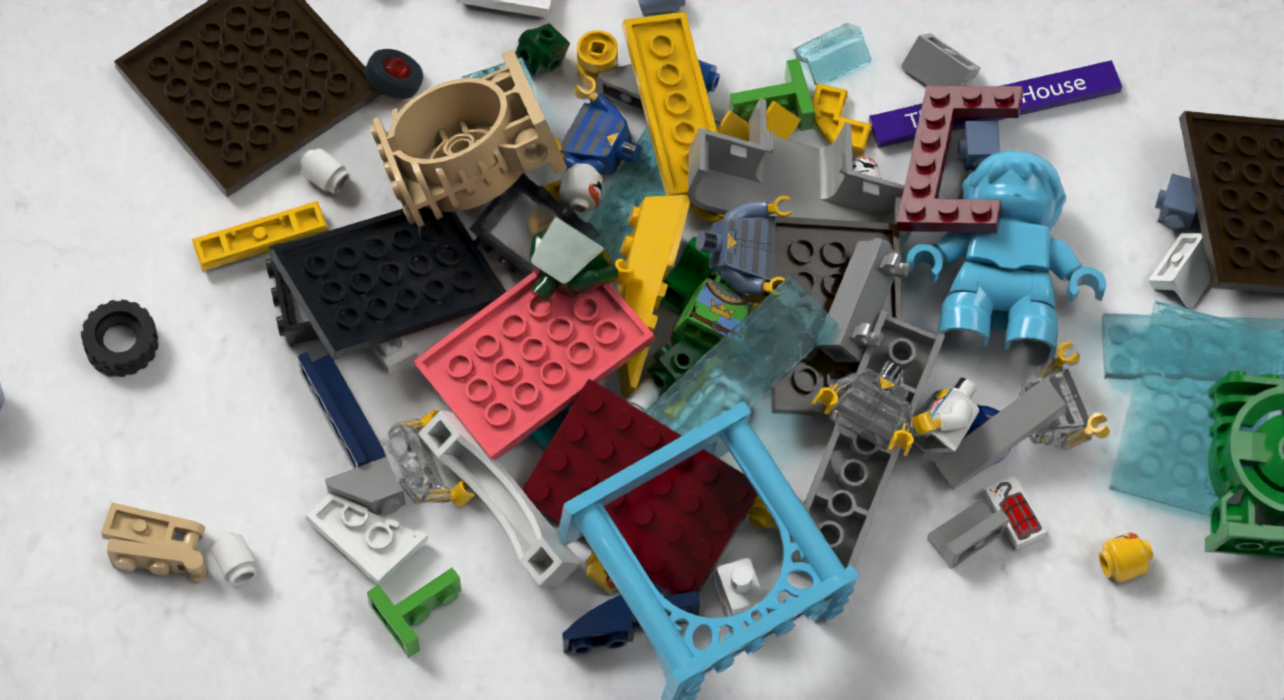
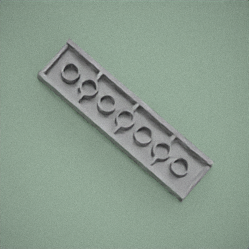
(855, 470)

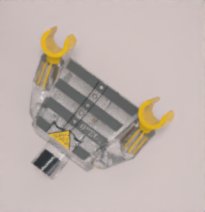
(872, 406)
(1075, 425)
(415, 466)

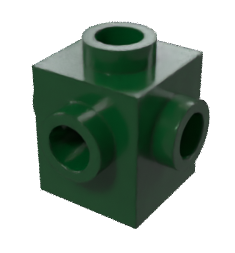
(542, 49)
(673, 363)

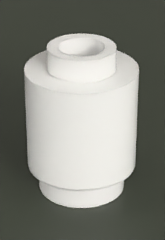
(324, 170)
(234, 558)

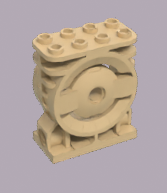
(465, 142)

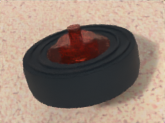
(394, 73)

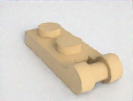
(150, 527)
(157, 559)

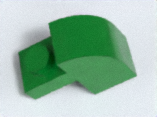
(686, 277)

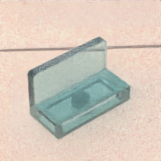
(834, 53)

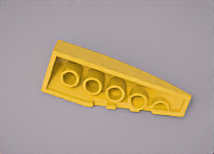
(650, 252)

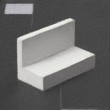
(1184, 269)

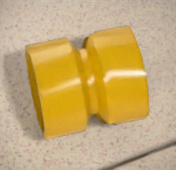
(596, 53)

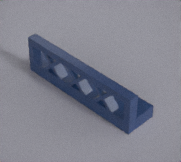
(341, 410)

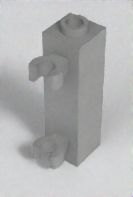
(862, 299)

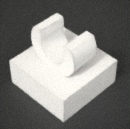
(395, 353)

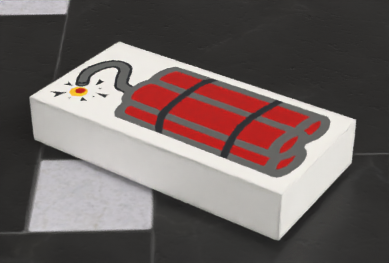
(1023, 523)

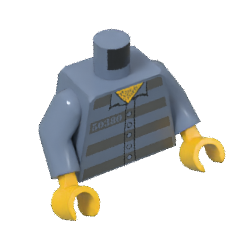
(744, 246)

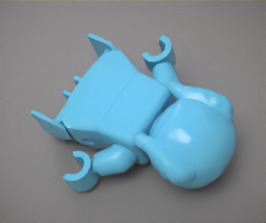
(1007, 272)

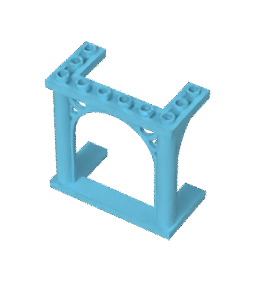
(680, 660)

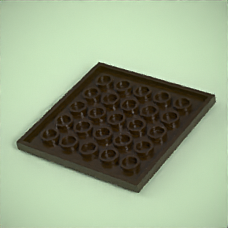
(247, 83)

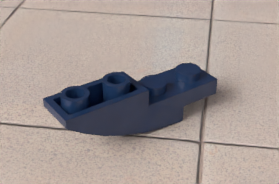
(613, 623)

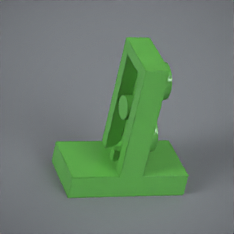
(790, 95)
(414, 608)

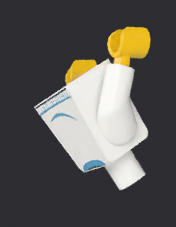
(945, 418)

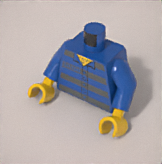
(598, 134)

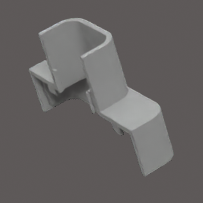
(818, 180)

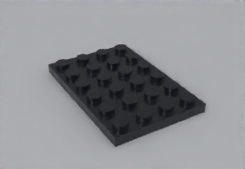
(386, 278)

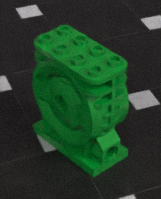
(1249, 508)

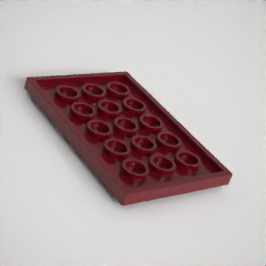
(671, 522)

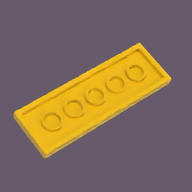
(669, 91)

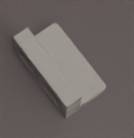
(938, 63)
(967, 533)

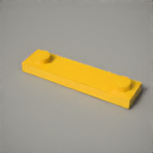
(257, 235)

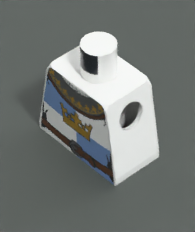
(737, 588)

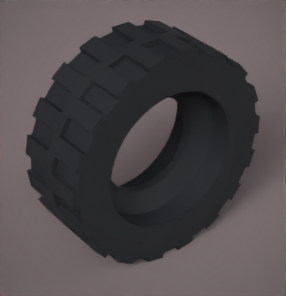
(119, 362)

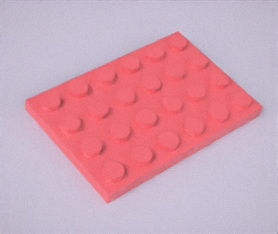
(530, 359)

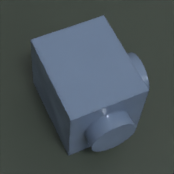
(978, 142)
(1177, 203)

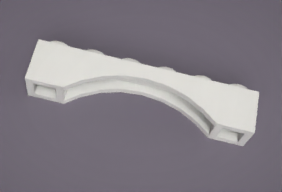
(530, 533)

